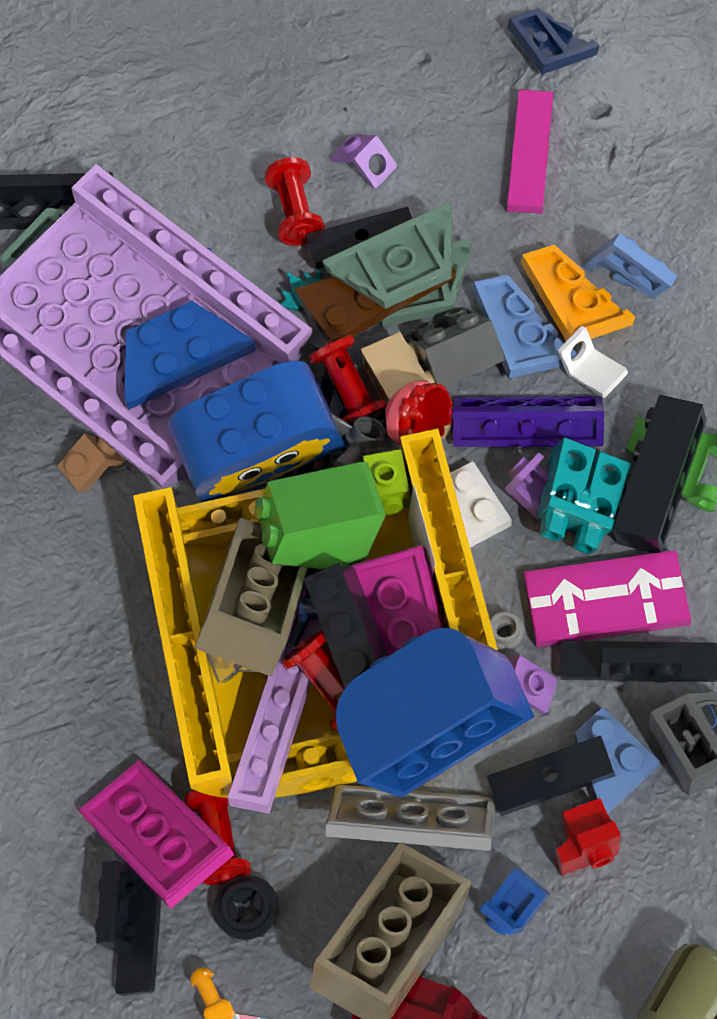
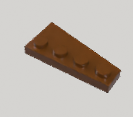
(344, 311)

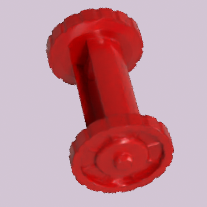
(288, 178)
(347, 379)
(318, 669)
(215, 814)

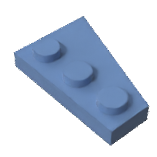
(523, 335)

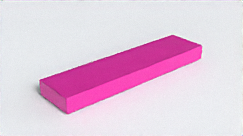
(530, 152)

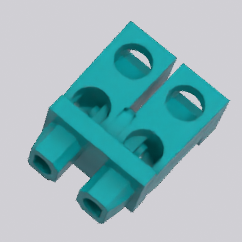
(581, 494)

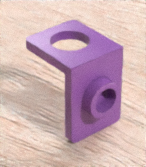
(360, 150)
(535, 682)

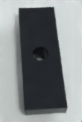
(341, 237)
(527, 784)

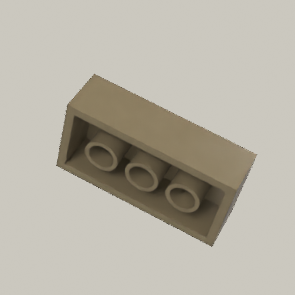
(251, 604)
(390, 935)

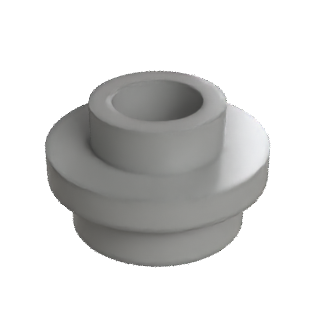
(511, 622)

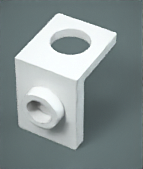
(590, 366)

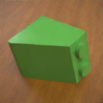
(321, 517)

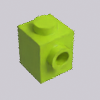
(390, 480)

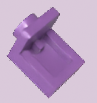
(528, 483)

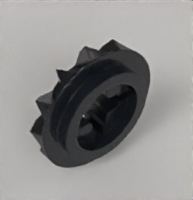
(241, 891)

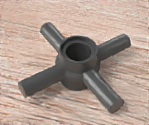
(361, 439)

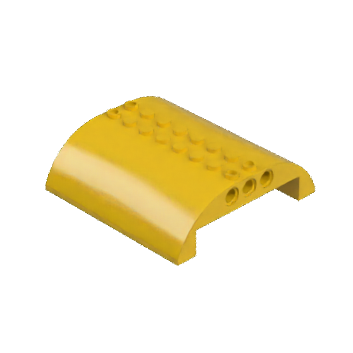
(183, 564)

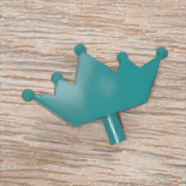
(291, 302)

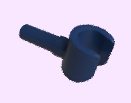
(306, 612)

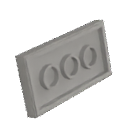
(413, 819)

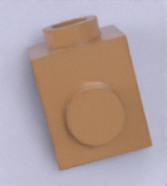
(88, 461)

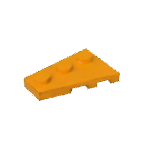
(571, 296)

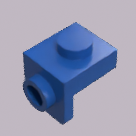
(514, 903)

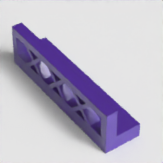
(527, 421)

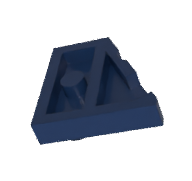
(549, 42)

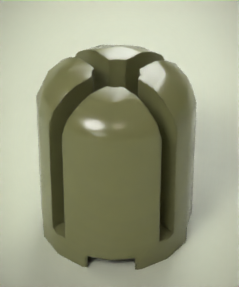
(685, 987)

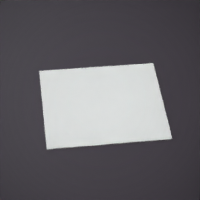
(418, 529)

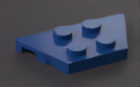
(178, 350)

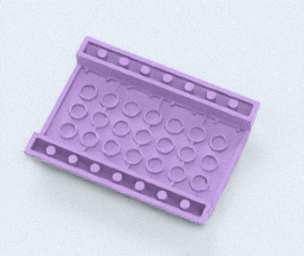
(105, 272)

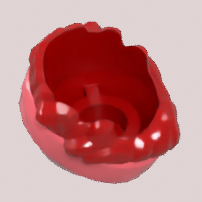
(417, 409)

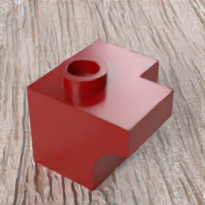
(590, 838)

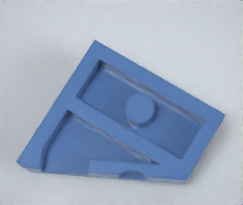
(632, 266)
(627, 755)

